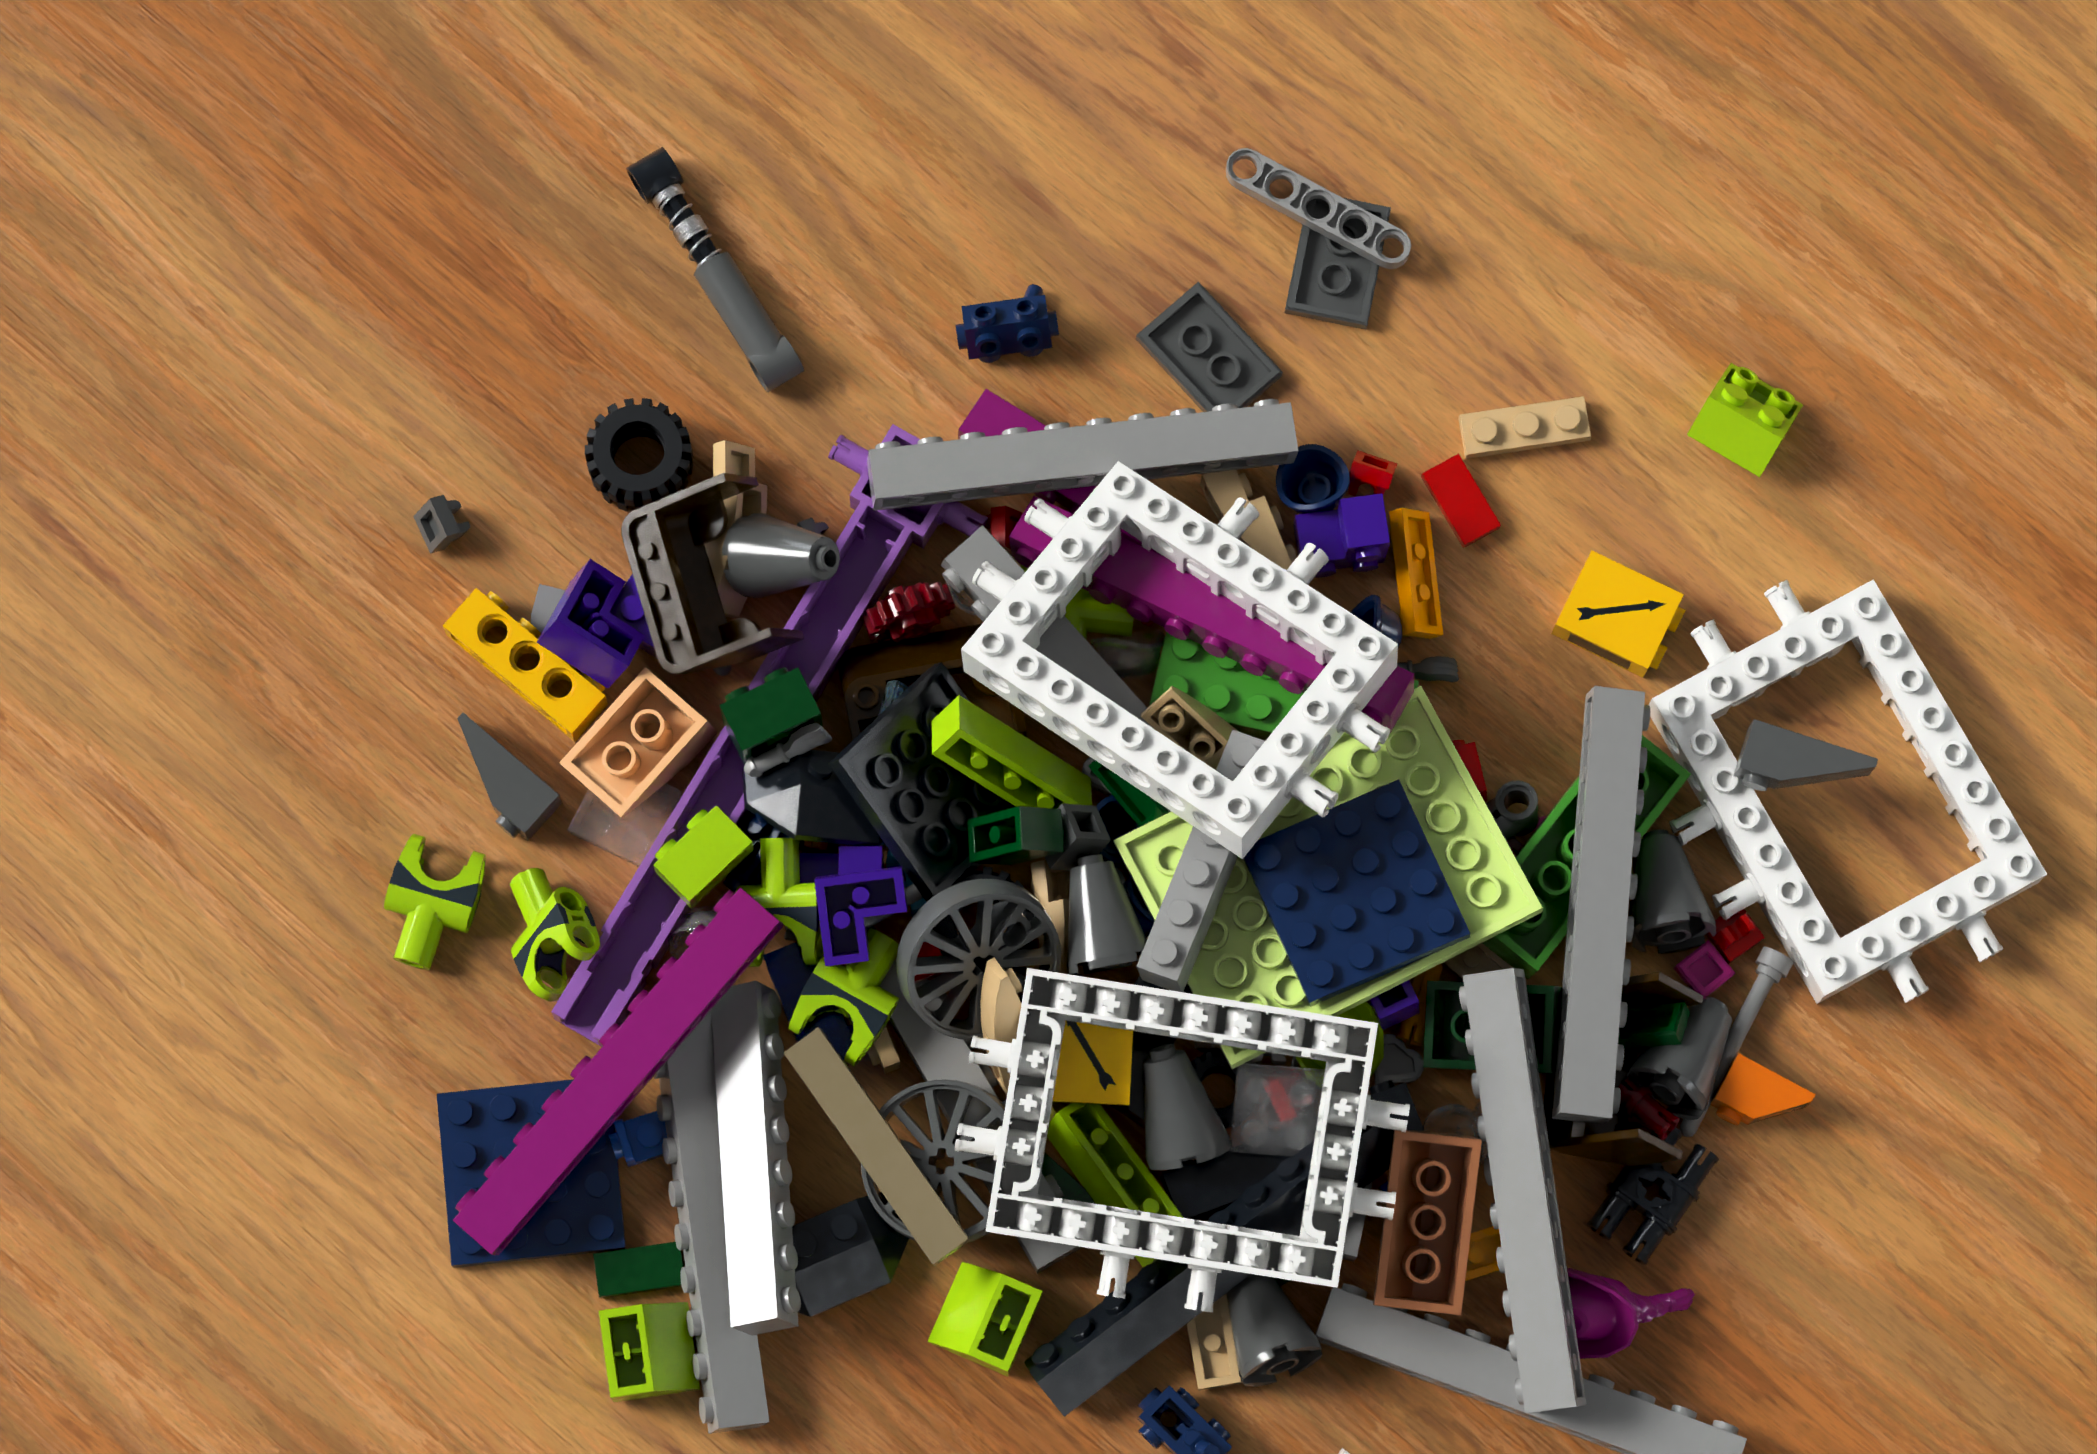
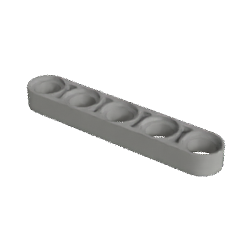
(1329, 226)

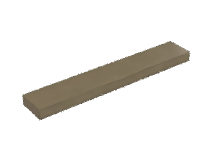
(877, 1146)

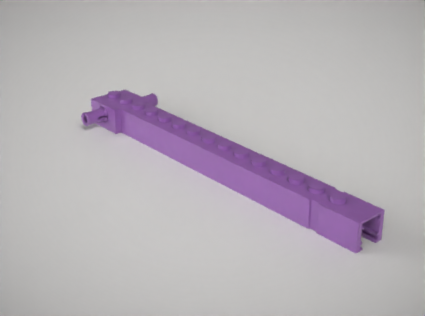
(830, 619)

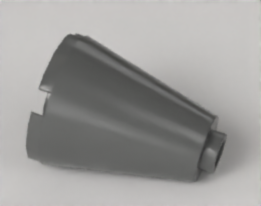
(776, 556)
(1668, 898)
(1101, 919)
(1687, 1071)
(1178, 1112)
(1268, 1332)

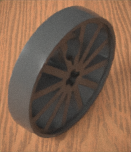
(967, 953)
(936, 1149)

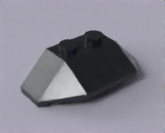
(809, 802)
(844, 1255)

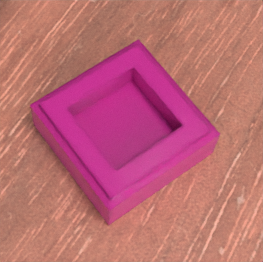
(1704, 970)

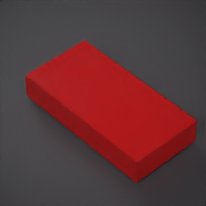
(1460, 500)

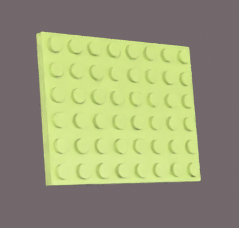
(1242, 949)

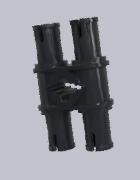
(1659, 1215)

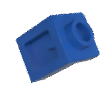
(639, 1138)

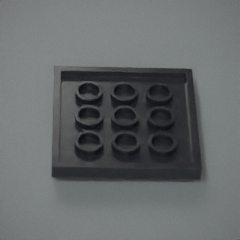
(910, 794)

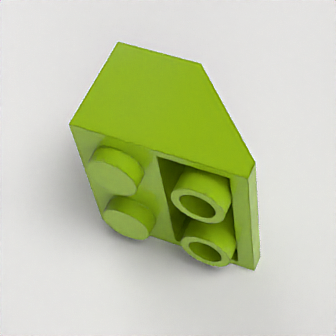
(1745, 419)
(985, 1317)
(648, 1350)

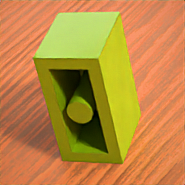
(702, 855)

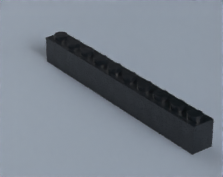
(1126, 1329)

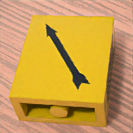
(1619, 615)
(1094, 1065)

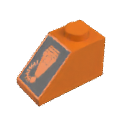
(1756, 1093)

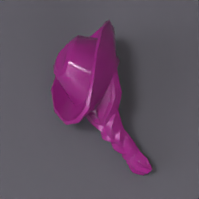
(1610, 1313)

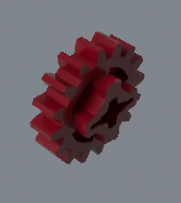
(909, 612)

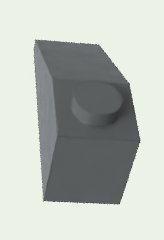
(1789, 759)
(513, 789)

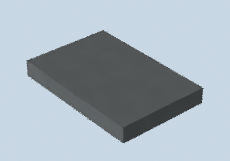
(1330, 279)
(1208, 352)

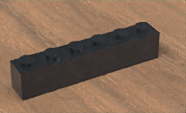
(1216, 1183)

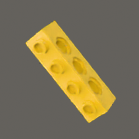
(568, 713)

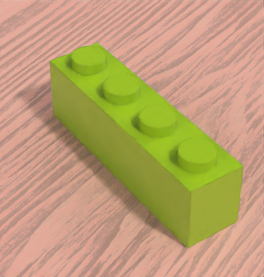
(1005, 759)
(1106, 1162)

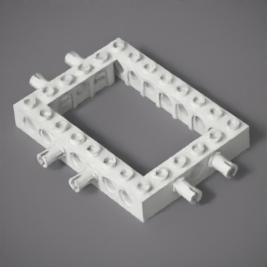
(1228, 811)
(1770, 872)
(1127, 1233)

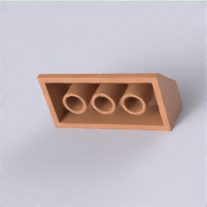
(1430, 1231)

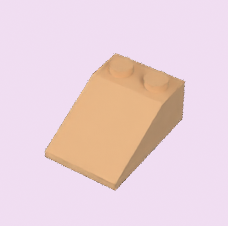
(638, 744)

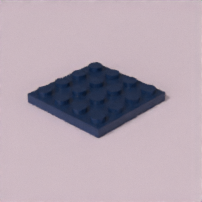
(1355, 893)
(577, 1217)

